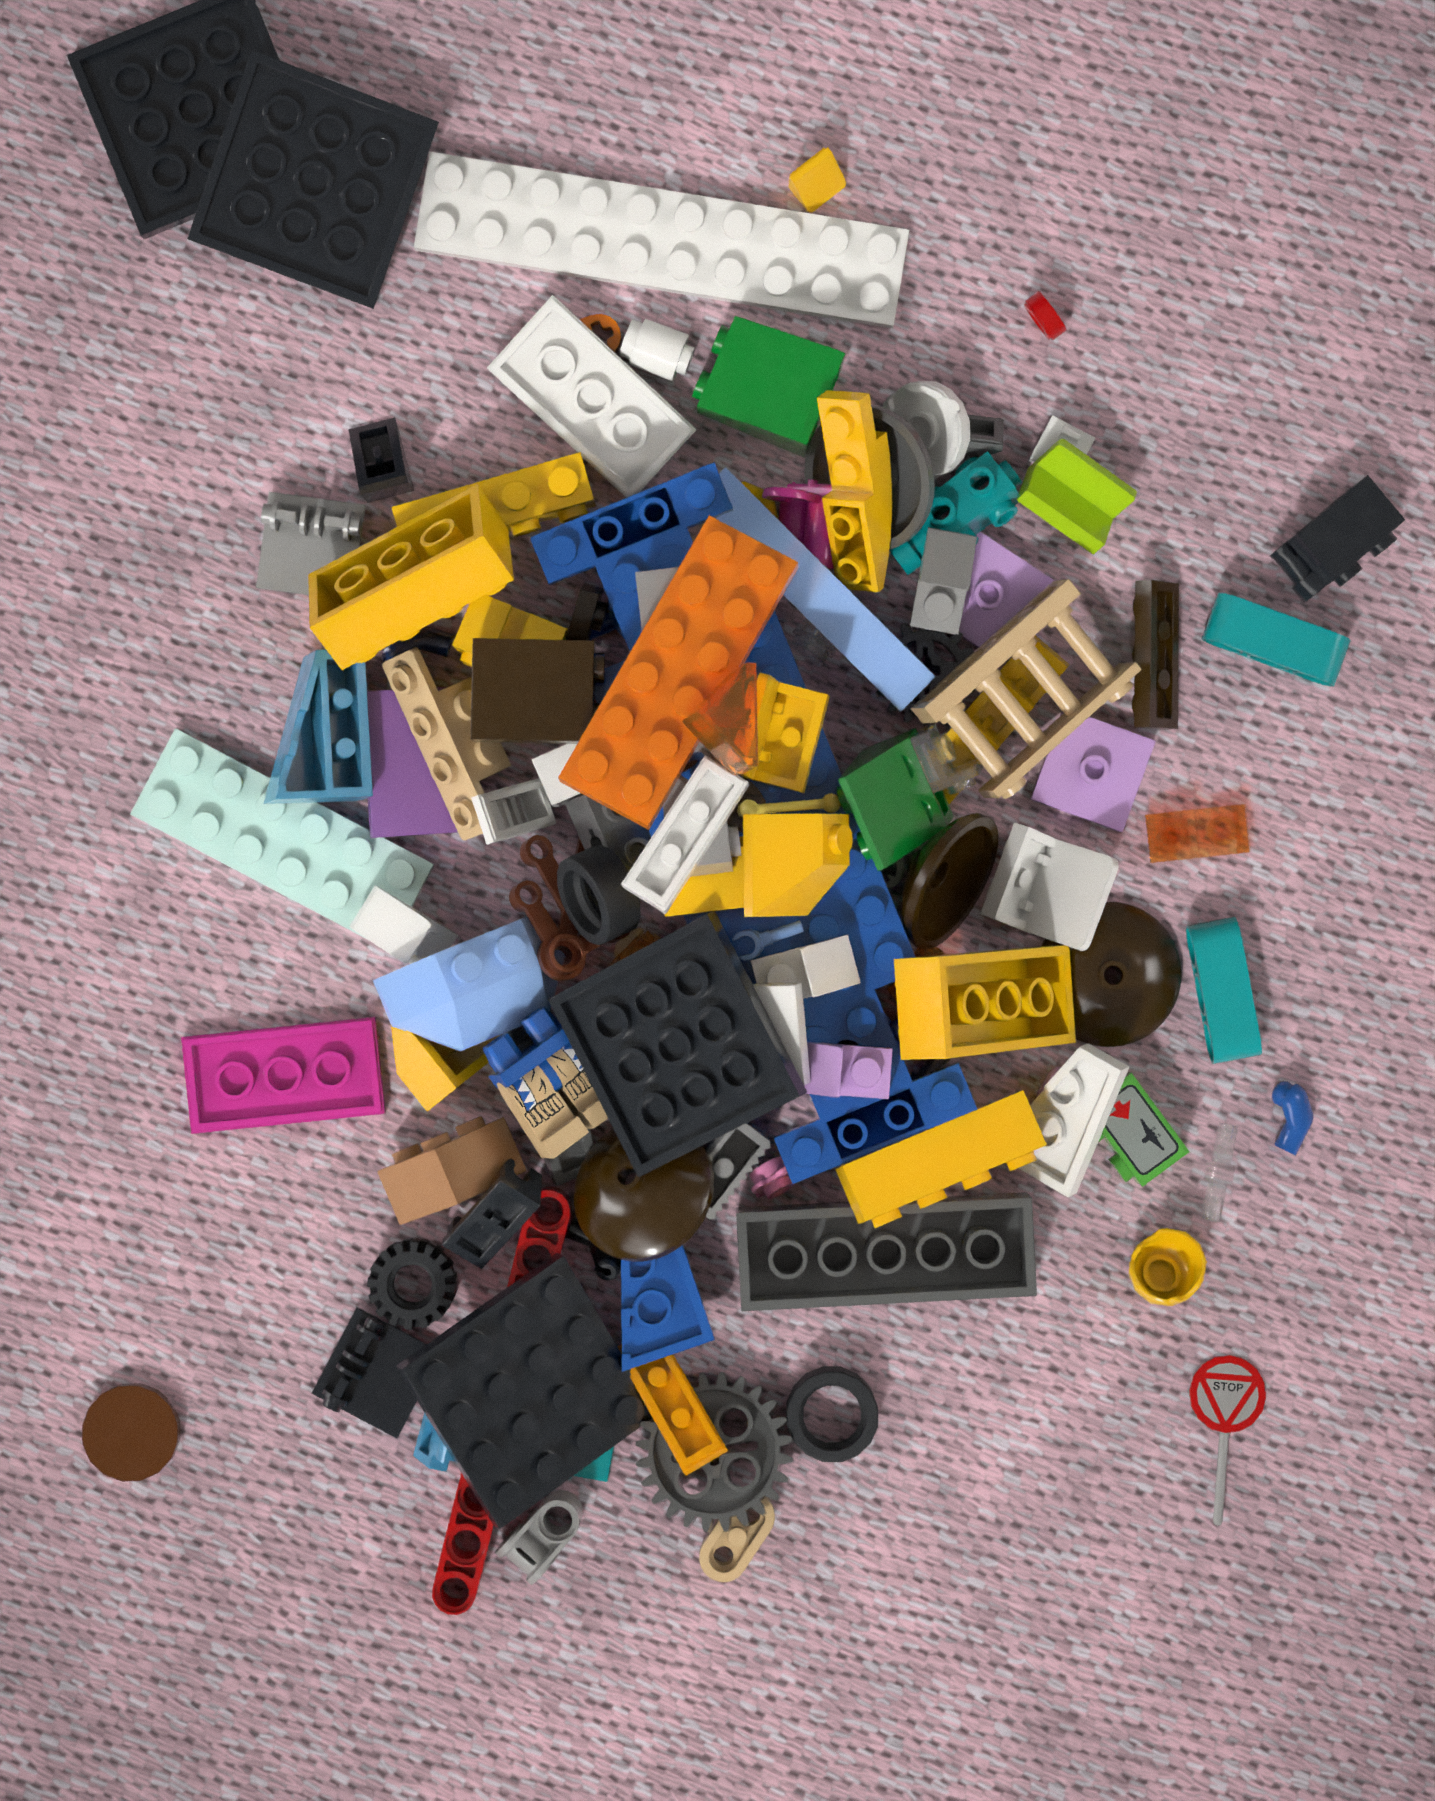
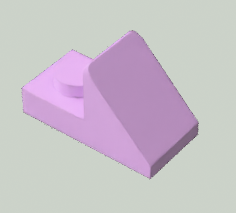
(849, 1070)

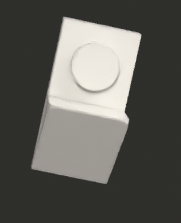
(400, 928)
(818, 966)

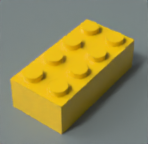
(410, 578)
(984, 1002)

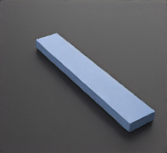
(831, 604)

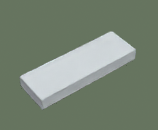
(685, 834)

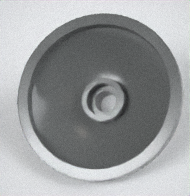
(910, 473)

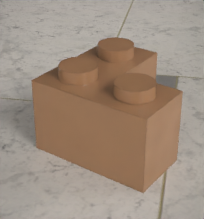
(448, 1168)

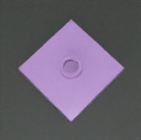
(997, 590)
(1094, 773)

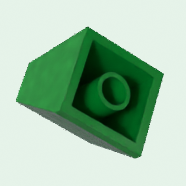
(767, 383)

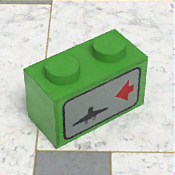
(1140, 1135)

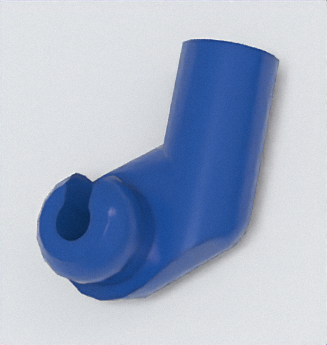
(1297, 1113)

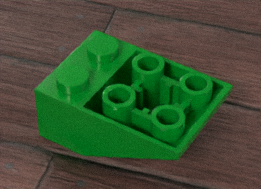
(891, 800)

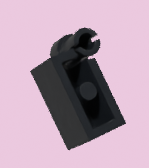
(1338, 538)

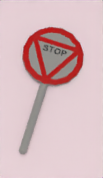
(1227, 1398)

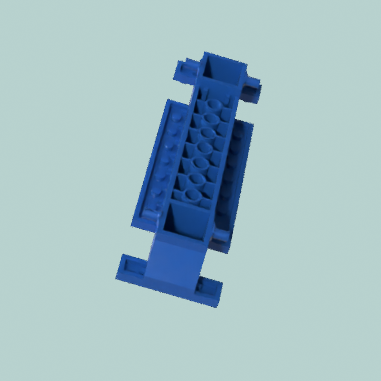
(653, 534)

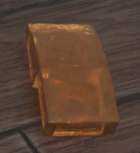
(1198, 833)

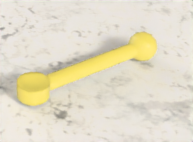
(829, 803)

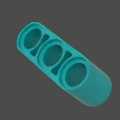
(1276, 639)
(1224, 990)

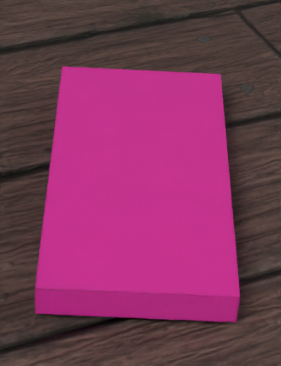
(283, 1075)

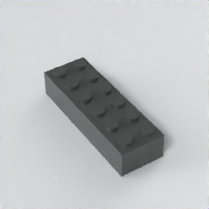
(930, 1254)

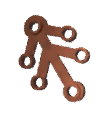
(553, 938)

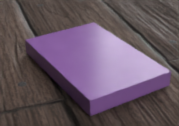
(402, 787)

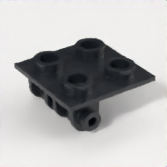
(365, 1376)

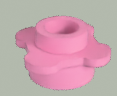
(770, 1179)

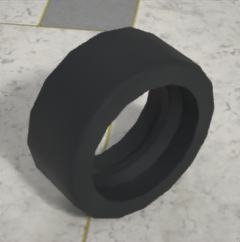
(594, 895)
(815, 1447)

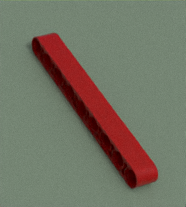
(465, 1513)

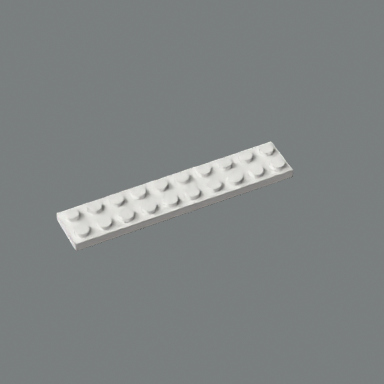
(661, 240)

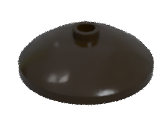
(947, 879)
(1148, 982)
(650, 1213)

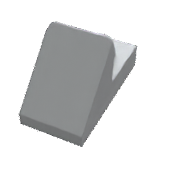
(943, 580)

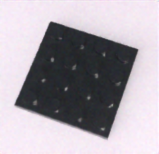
(166, 99)
(312, 179)
(677, 1044)
(526, 1390)

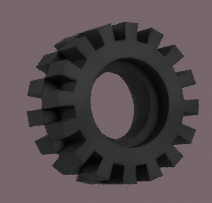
(396, 1308)

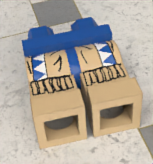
(545, 1085)

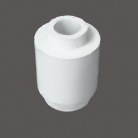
(657, 349)

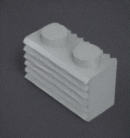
(731, 1159)

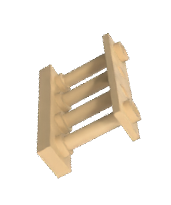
(982, 673)

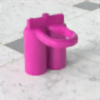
(804, 515)

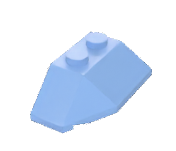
(470, 988)

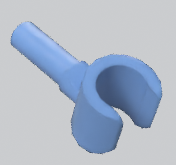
(768, 937)

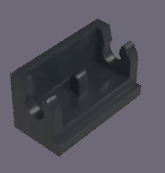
(495, 1216)

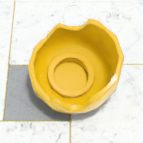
(1167, 1267)

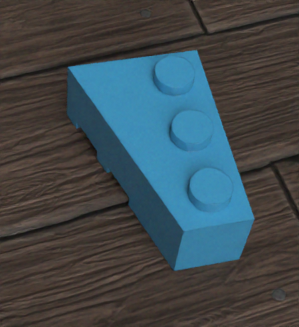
(324, 737)

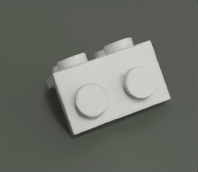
(1050, 887)

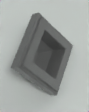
(985, 435)

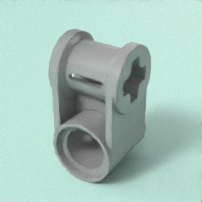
(536, 1540)

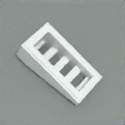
(513, 811)

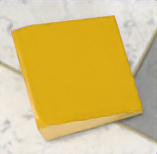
(817, 180)

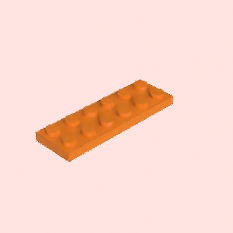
(685, 650)

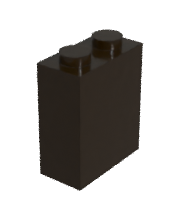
(533, 689)

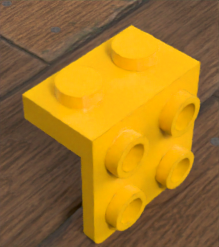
(787, 732)

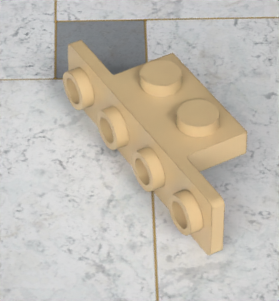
(443, 734)

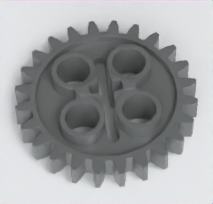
(721, 1496)

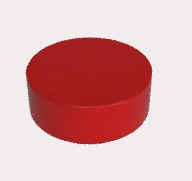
(1044, 316)

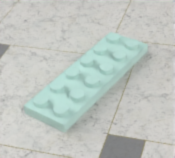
(285, 846)

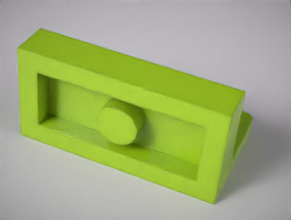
(1075, 494)

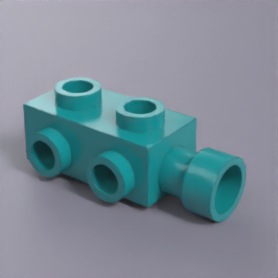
(969, 508)

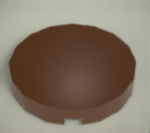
(131, 1432)

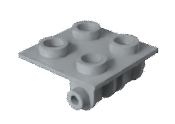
(303, 537)

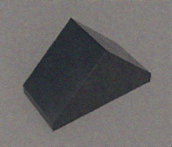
(380, 460)

